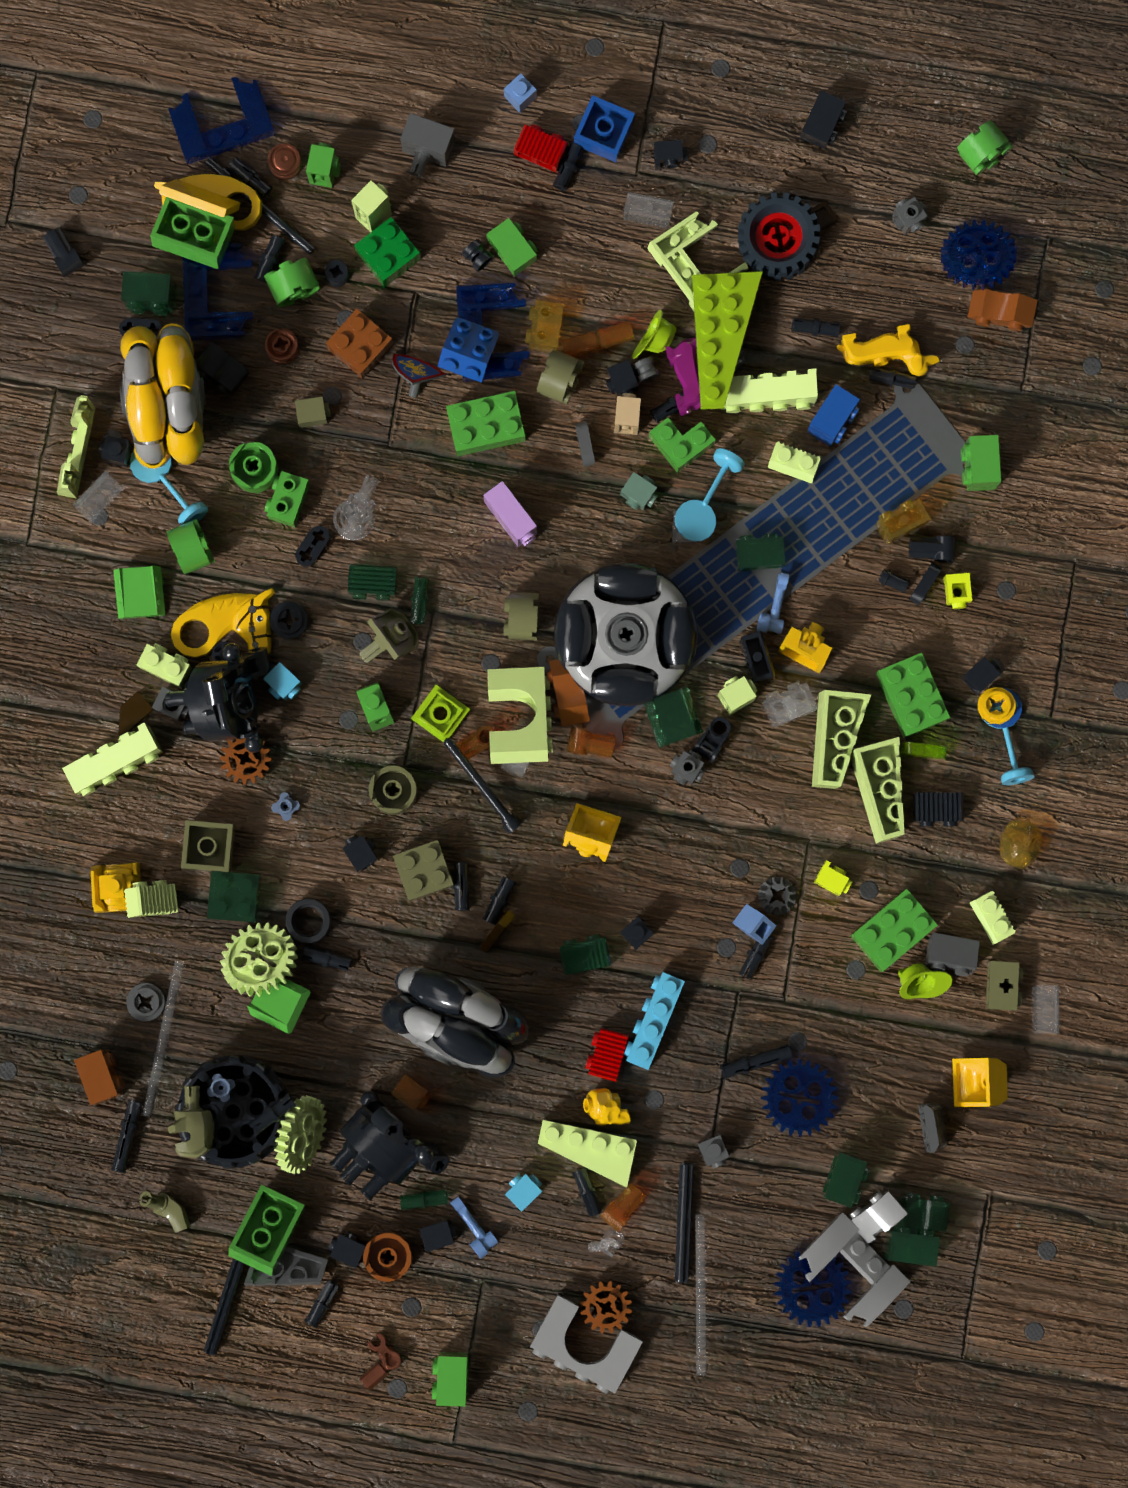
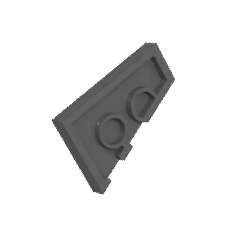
(293, 1269)

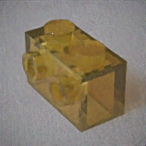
(545, 326)
(902, 521)

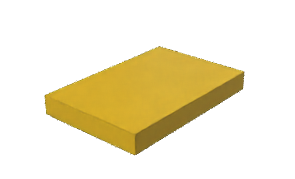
(199, 198)

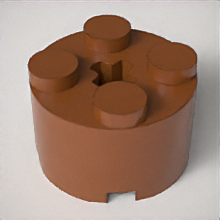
(376, 1264)

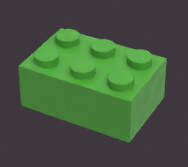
(192, 233)
(485, 423)
(912, 695)
(893, 930)
(266, 1230)

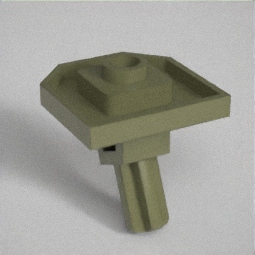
(393, 635)

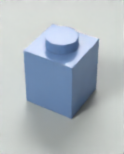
(520, 93)
(754, 924)

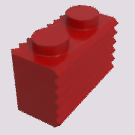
(541, 147)
(607, 1054)

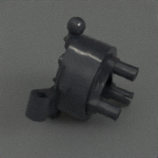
(223, 697)
(384, 1146)

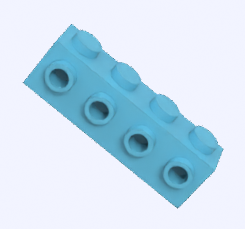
(655, 1020)

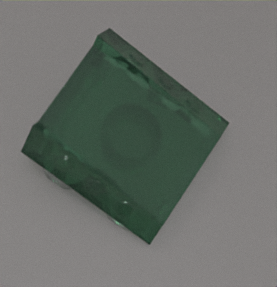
(673, 717)

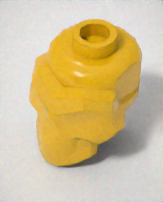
(605, 1107)

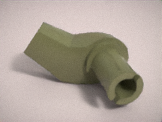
(166, 1207)

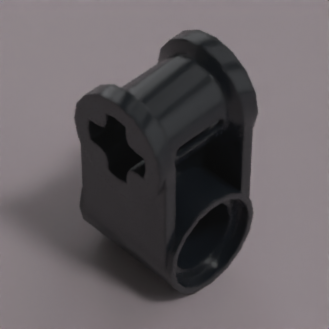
(712, 740)

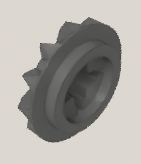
(777, 907)
(134, 1000)

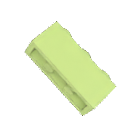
(372, 206)

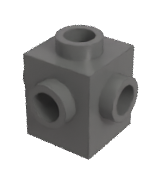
(906, 222)
(682, 776)

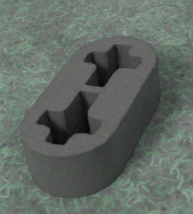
(585, 443)

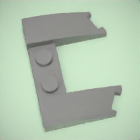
(885, 1280)

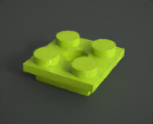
(440, 728)

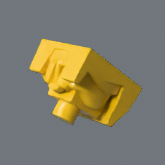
(806, 647)
(591, 831)
(109, 885)
(979, 1082)

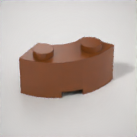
(1002, 309)
(570, 698)

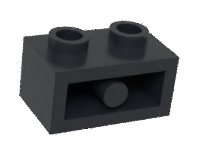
(823, 119)

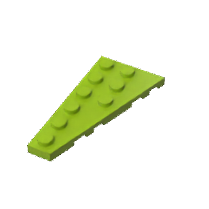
(721, 320)

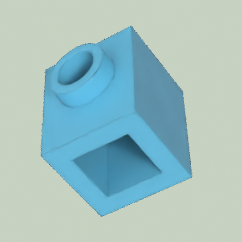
(282, 683)
(524, 1190)

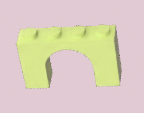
(530, 742)

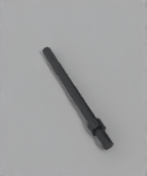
(266, 211)

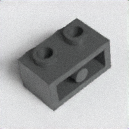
(952, 954)

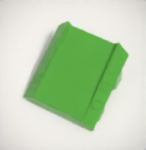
(139, 592)
(281, 1006)

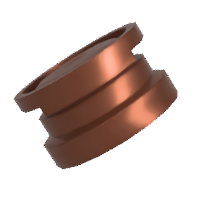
(284, 161)
(281, 346)

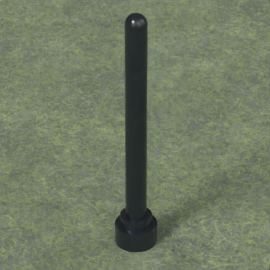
(509, 821)

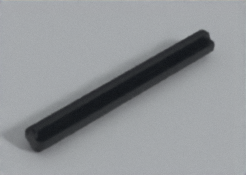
(684, 1222)
(224, 1307)

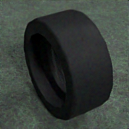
(290, 921)

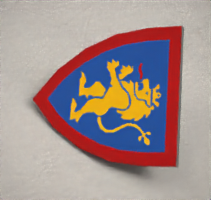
(415, 371)

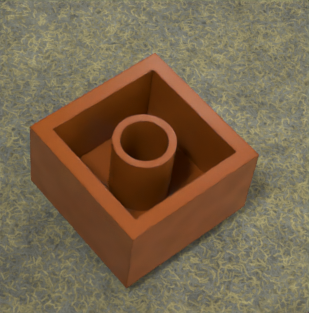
(359, 343)
(99, 1076)

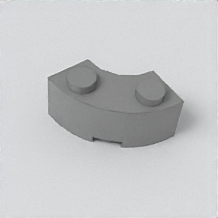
(877, 1216)

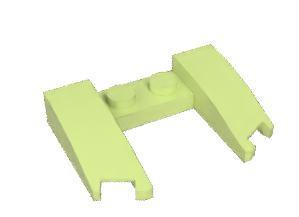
(670, 252)
(71, 471)

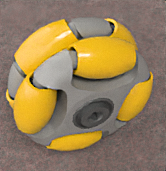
(162, 395)

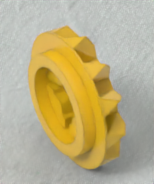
(997, 695)

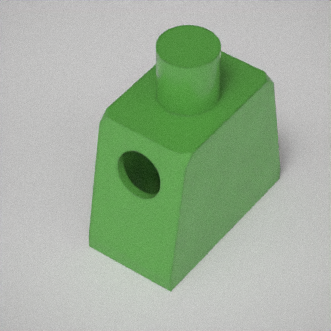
(375, 706)

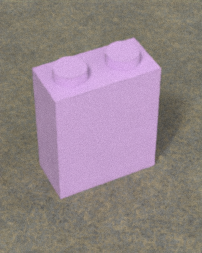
(511, 515)

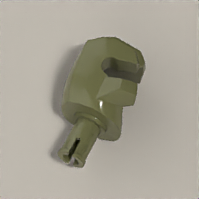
(196, 1122)

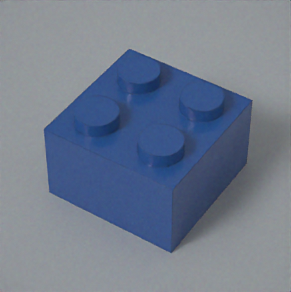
(604, 128)
(834, 413)

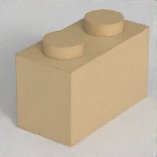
(627, 414)

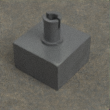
(426, 142)

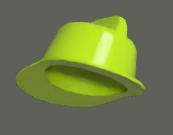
(658, 335)
(921, 982)

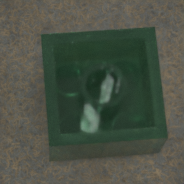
(148, 292)
(234, 897)
(844, 1179)
(912, 1247)

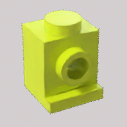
(960, 582)
(833, 879)

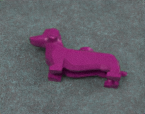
(686, 367)

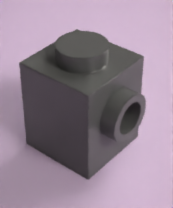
(713, 1151)

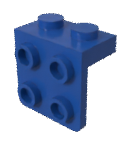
(468, 349)

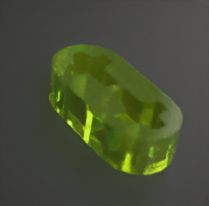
(923, 750)

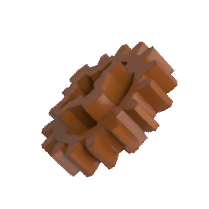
(241, 769)
(600, 1316)

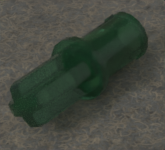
(419, 600)
(423, 1199)

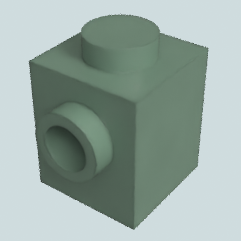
(639, 492)

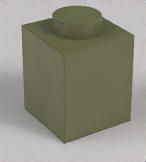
(312, 412)

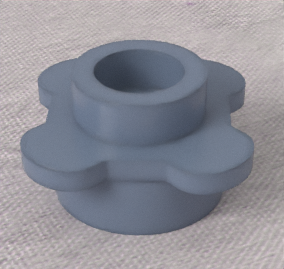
(285, 813)
(219, 1081)

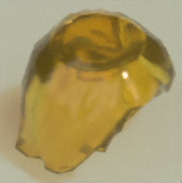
(1020, 844)

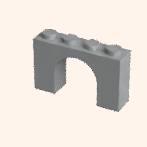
(606, 1372)

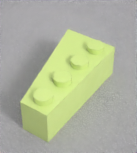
(772, 392)
(836, 734)
(113, 760)
(881, 787)

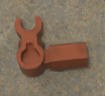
(389, 1358)

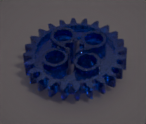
(978, 254)
(793, 1119)
(815, 1308)

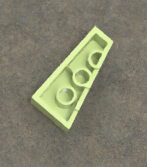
(595, 1150)

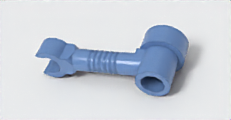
(771, 621)
(483, 1240)

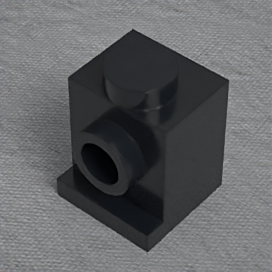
(669, 154)

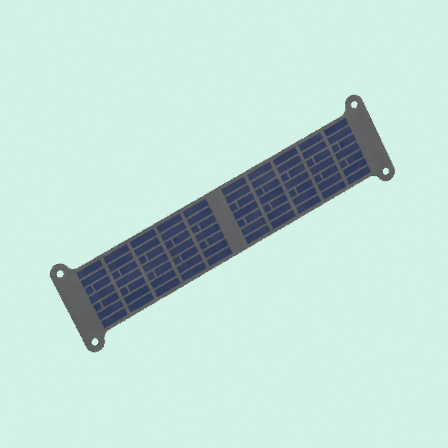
(819, 521)

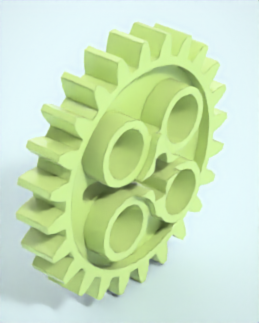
(269, 941)
(300, 1135)

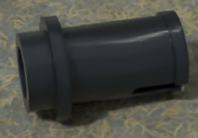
(893, 580)

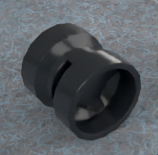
(477, 255)

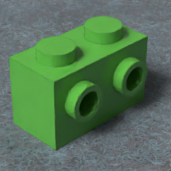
(322, 165)
(512, 246)
(287, 498)

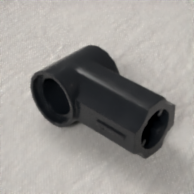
(65, 256)
(938, 548)

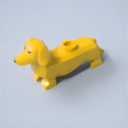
(886, 348)

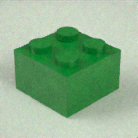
(387, 252)

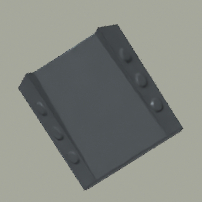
(933, 1126)

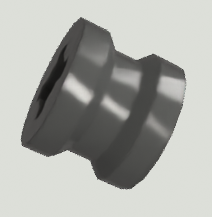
(645, 370)

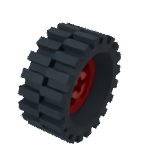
(804, 232)

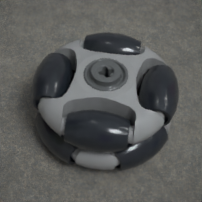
(661, 602)
(455, 1021)

